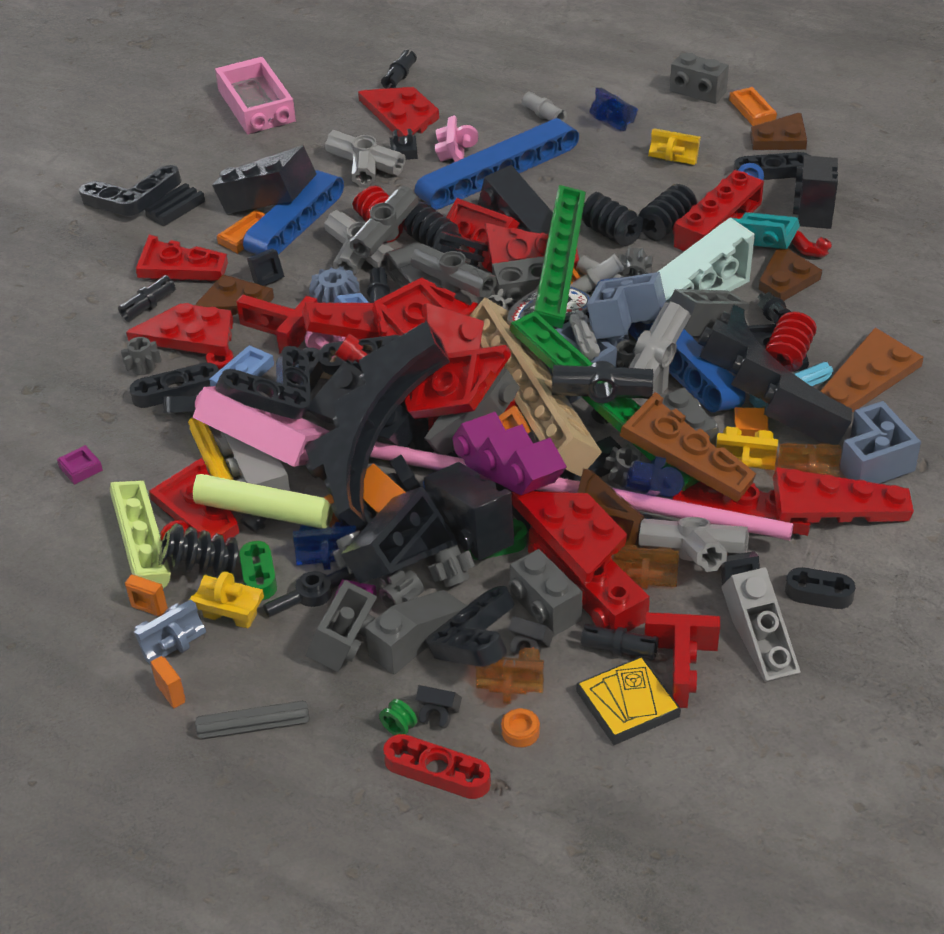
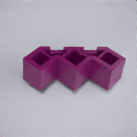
(507, 454)

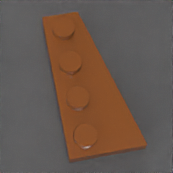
(872, 370)
(689, 450)

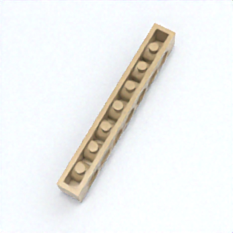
(546, 413)

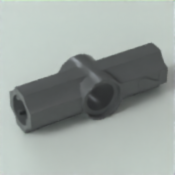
(384, 222)
(453, 271)

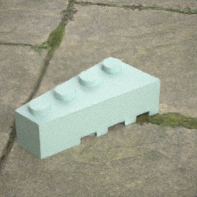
(713, 263)

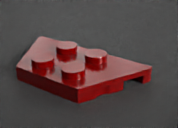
(400, 108)
(403, 308)
(189, 329)
(459, 384)
(573, 528)

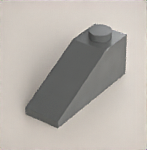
(705, 307)
(495, 400)
(403, 628)

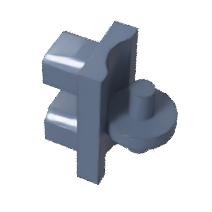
(170, 631)

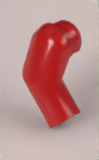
(808, 248)

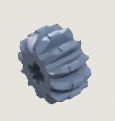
(332, 283)

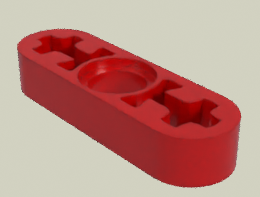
(426, 752)

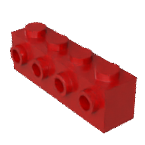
(729, 199)
(609, 598)

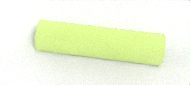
(262, 501)
(139, 530)

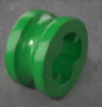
(398, 717)

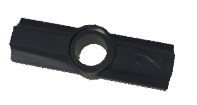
(619, 384)

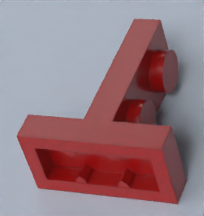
(274, 319)
(685, 636)

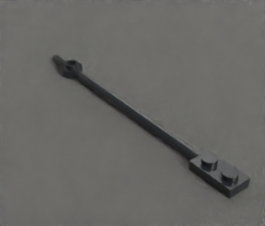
(316, 587)

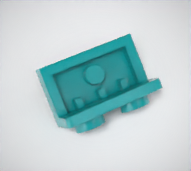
(770, 230)

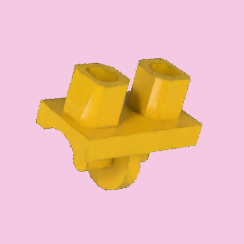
(674, 146)
(752, 451)
(226, 598)

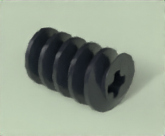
(665, 210)
(612, 219)
(425, 223)
(199, 550)

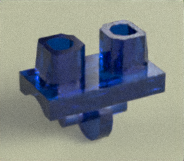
(612, 109)
(653, 480)
(318, 545)

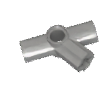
(365, 155)
(344, 229)
(658, 345)
(695, 540)

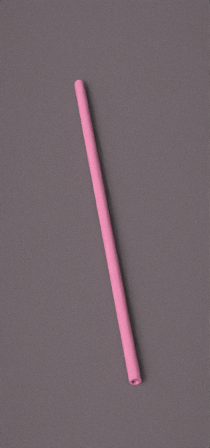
(639, 501)

